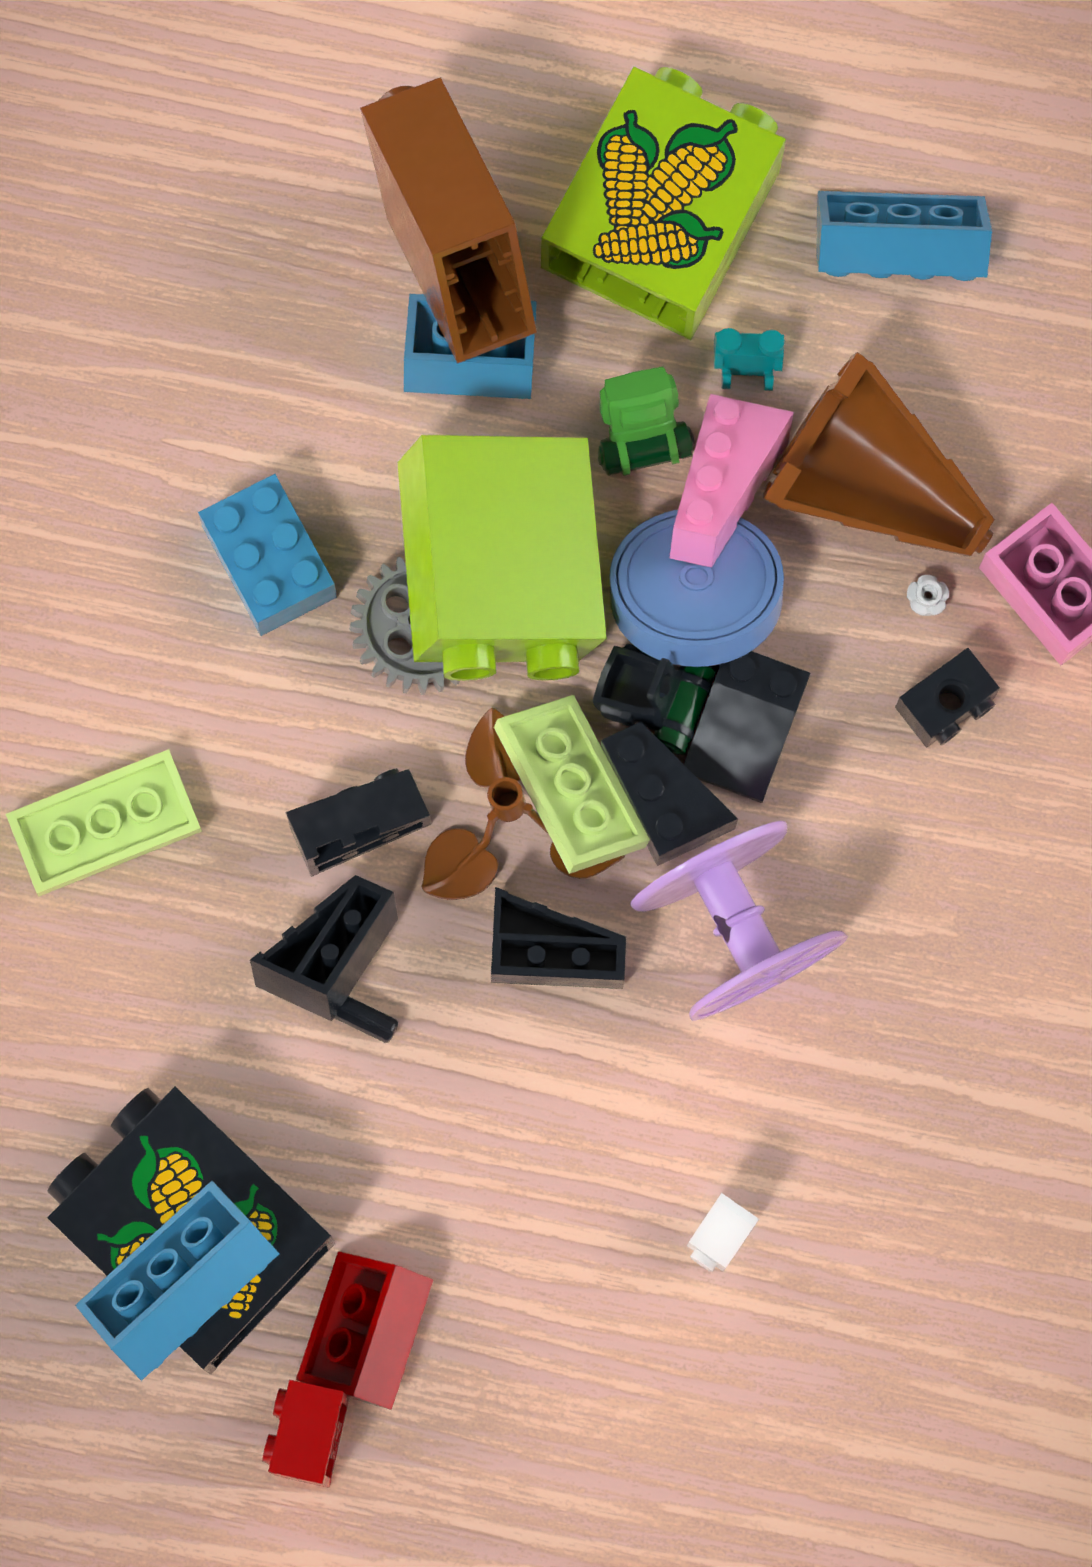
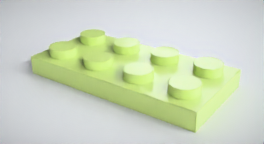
(571, 783)
(103, 822)

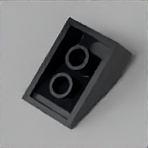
(746, 724)

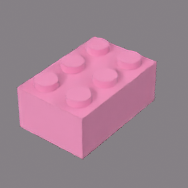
(1047, 581)

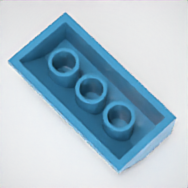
(903, 235)
(176, 1280)

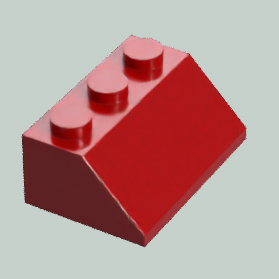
(365, 1329)

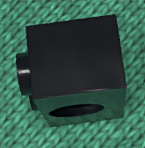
(960, 676)

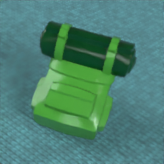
(642, 422)

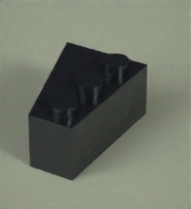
(665, 794)
(358, 820)
(552, 949)
(329, 950)

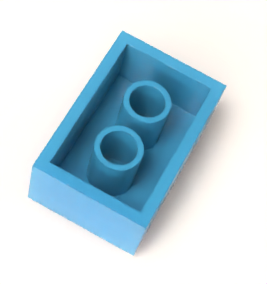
(267, 554)

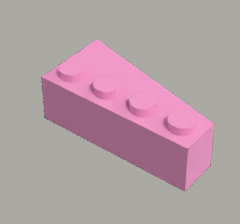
(727, 468)

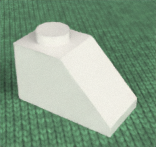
(721, 1234)

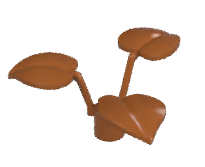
(455, 860)

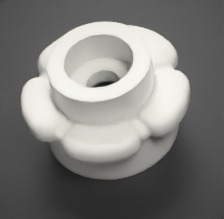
(925, 606)

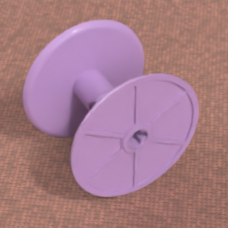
(737, 918)

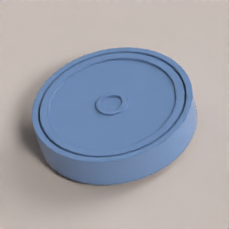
(690, 609)

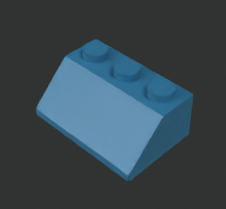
(433, 369)

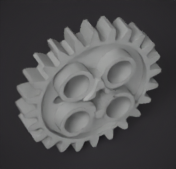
(382, 625)

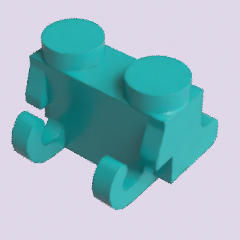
(748, 355)

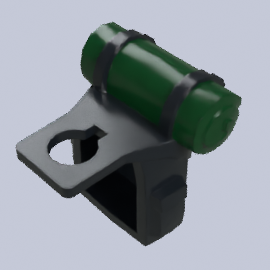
(653, 692)

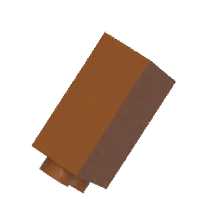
(449, 219)

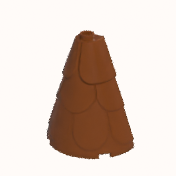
(877, 469)

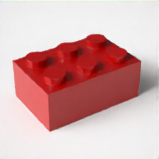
(306, 1433)

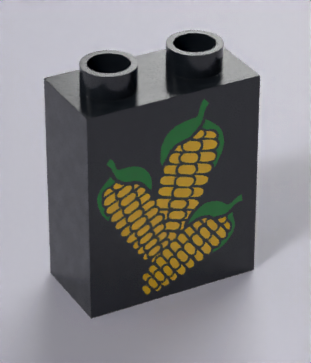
(155, 1170)

